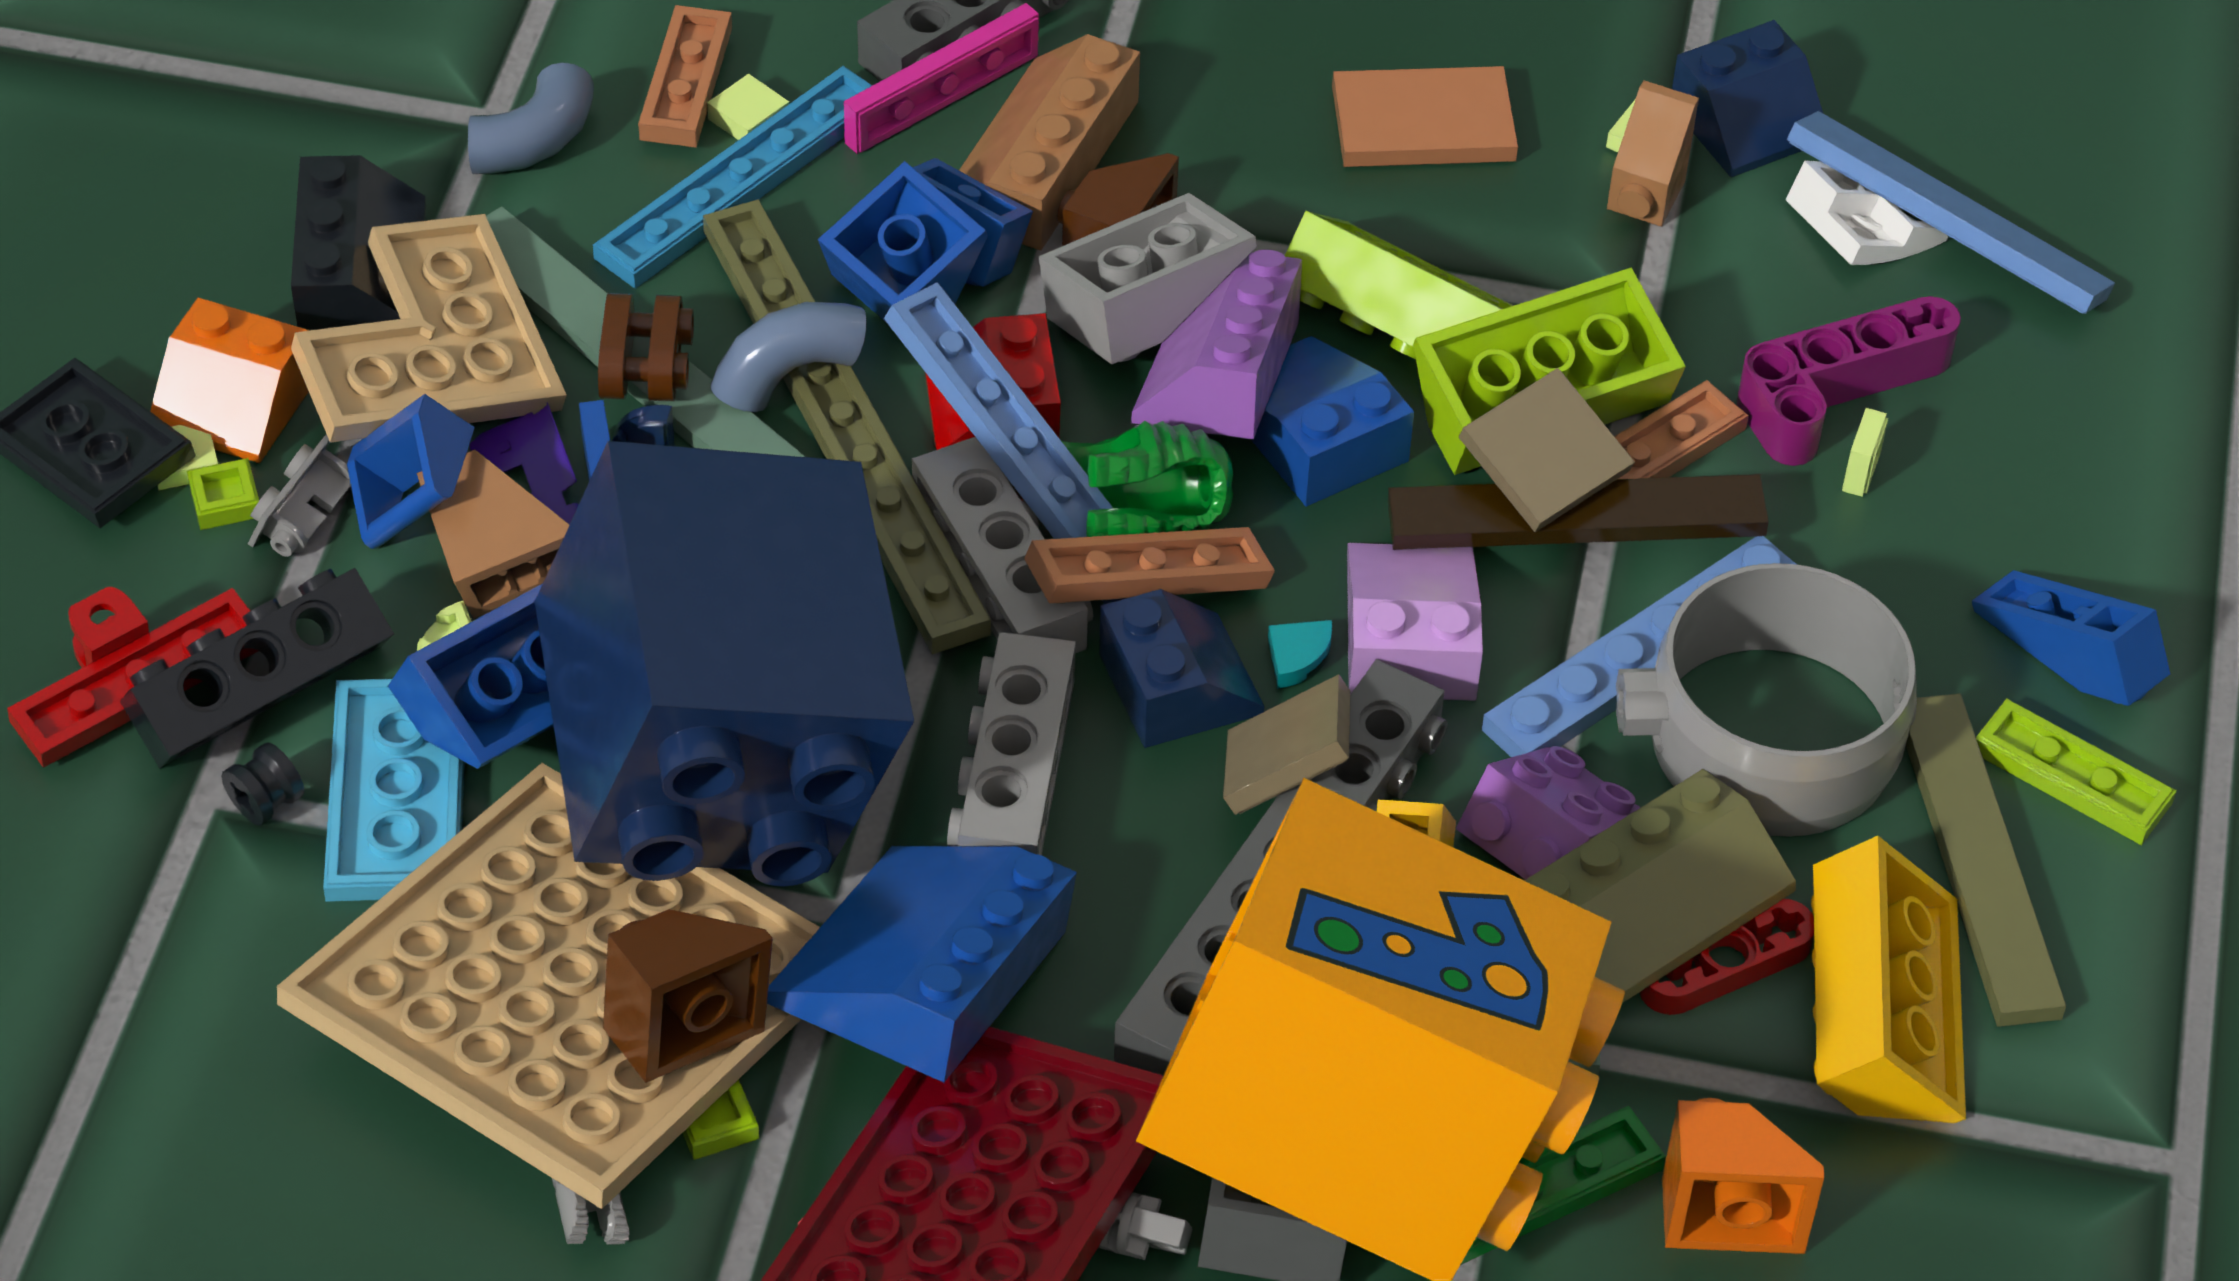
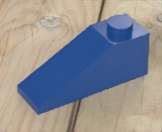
(2081, 635)

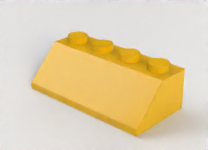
(1887, 987)

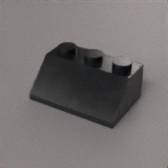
(332, 264)

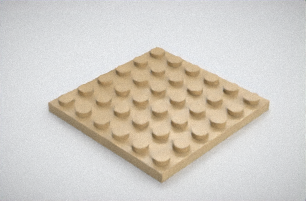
(491, 992)

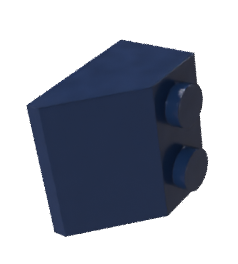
(1748, 95)
(1174, 667)

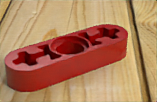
(1712, 980)

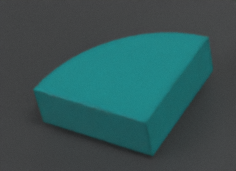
(1298, 649)

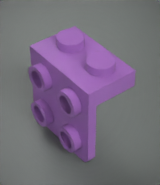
(1541, 808)

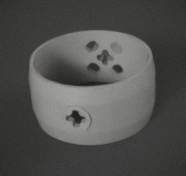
(1795, 613)

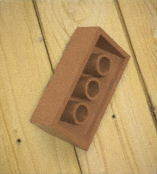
(1056, 127)

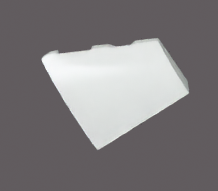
(1855, 219)

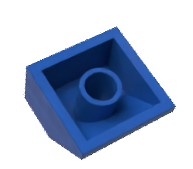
(902, 242)

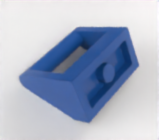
(386, 464)

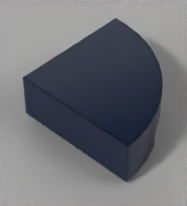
(647, 426)

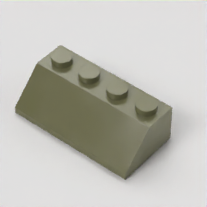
(1672, 879)

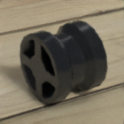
(263, 783)

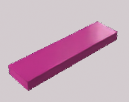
(941, 78)

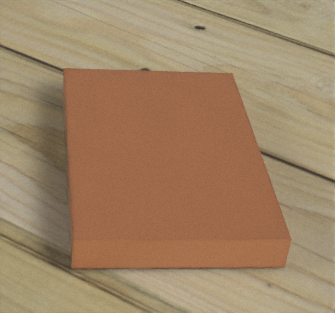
(1424, 116)

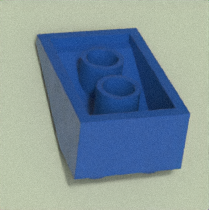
(1332, 422)

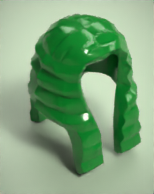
(1156, 480)

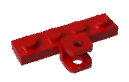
(111, 652)

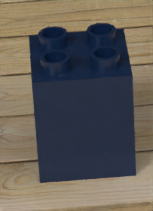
(720, 662)

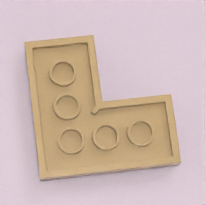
(456, 340)

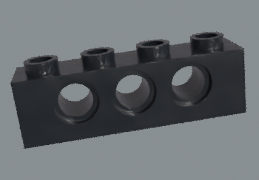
(175, 726)

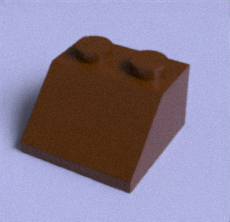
(684, 989)

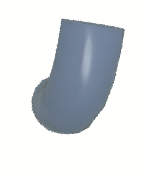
(535, 129)
(782, 343)

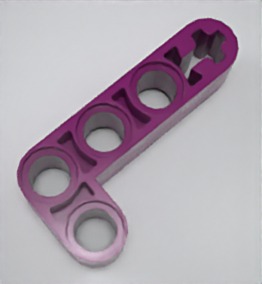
(1799, 375)

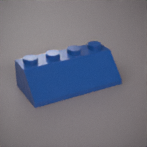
(480, 685)

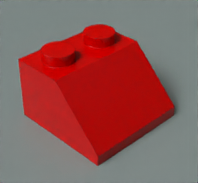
(1026, 354)

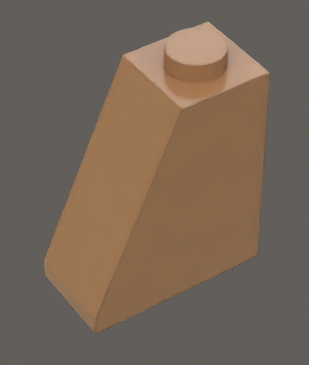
(495, 536)

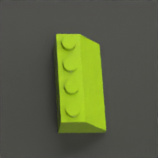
(1381, 283)
(1594, 332)

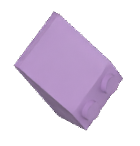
(1416, 615)

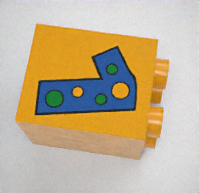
(1388, 1038)

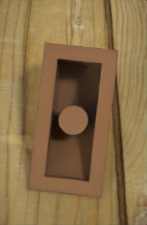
(1653, 154)

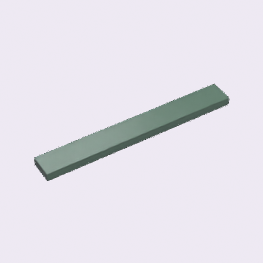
(575, 311)

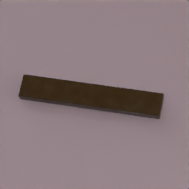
(1619, 512)

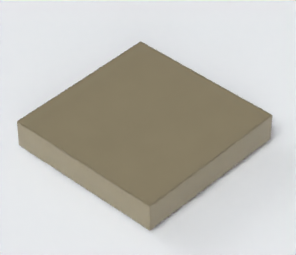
(1546, 449)
(1287, 745)

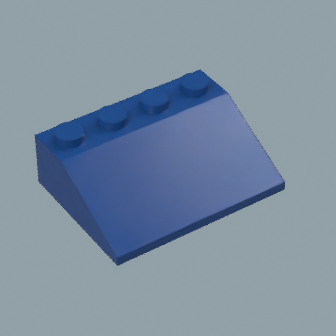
(928, 951)

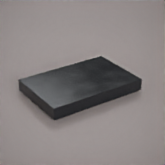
(90, 442)

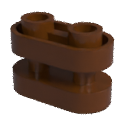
(665, 367)

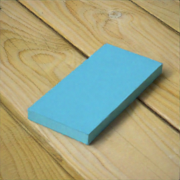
(388, 794)

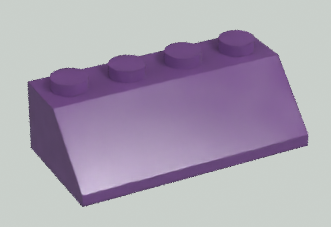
(1227, 352)

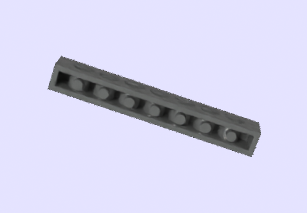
(1390, 729)

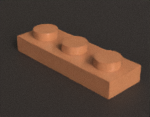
(685, 76)

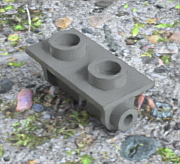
(286, 514)

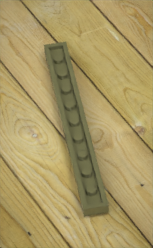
(851, 430)

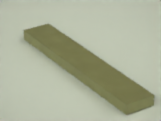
(1982, 865)

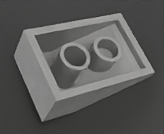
(1141, 275)

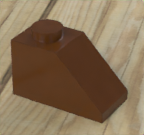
(1117, 194)

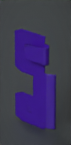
(540, 451)

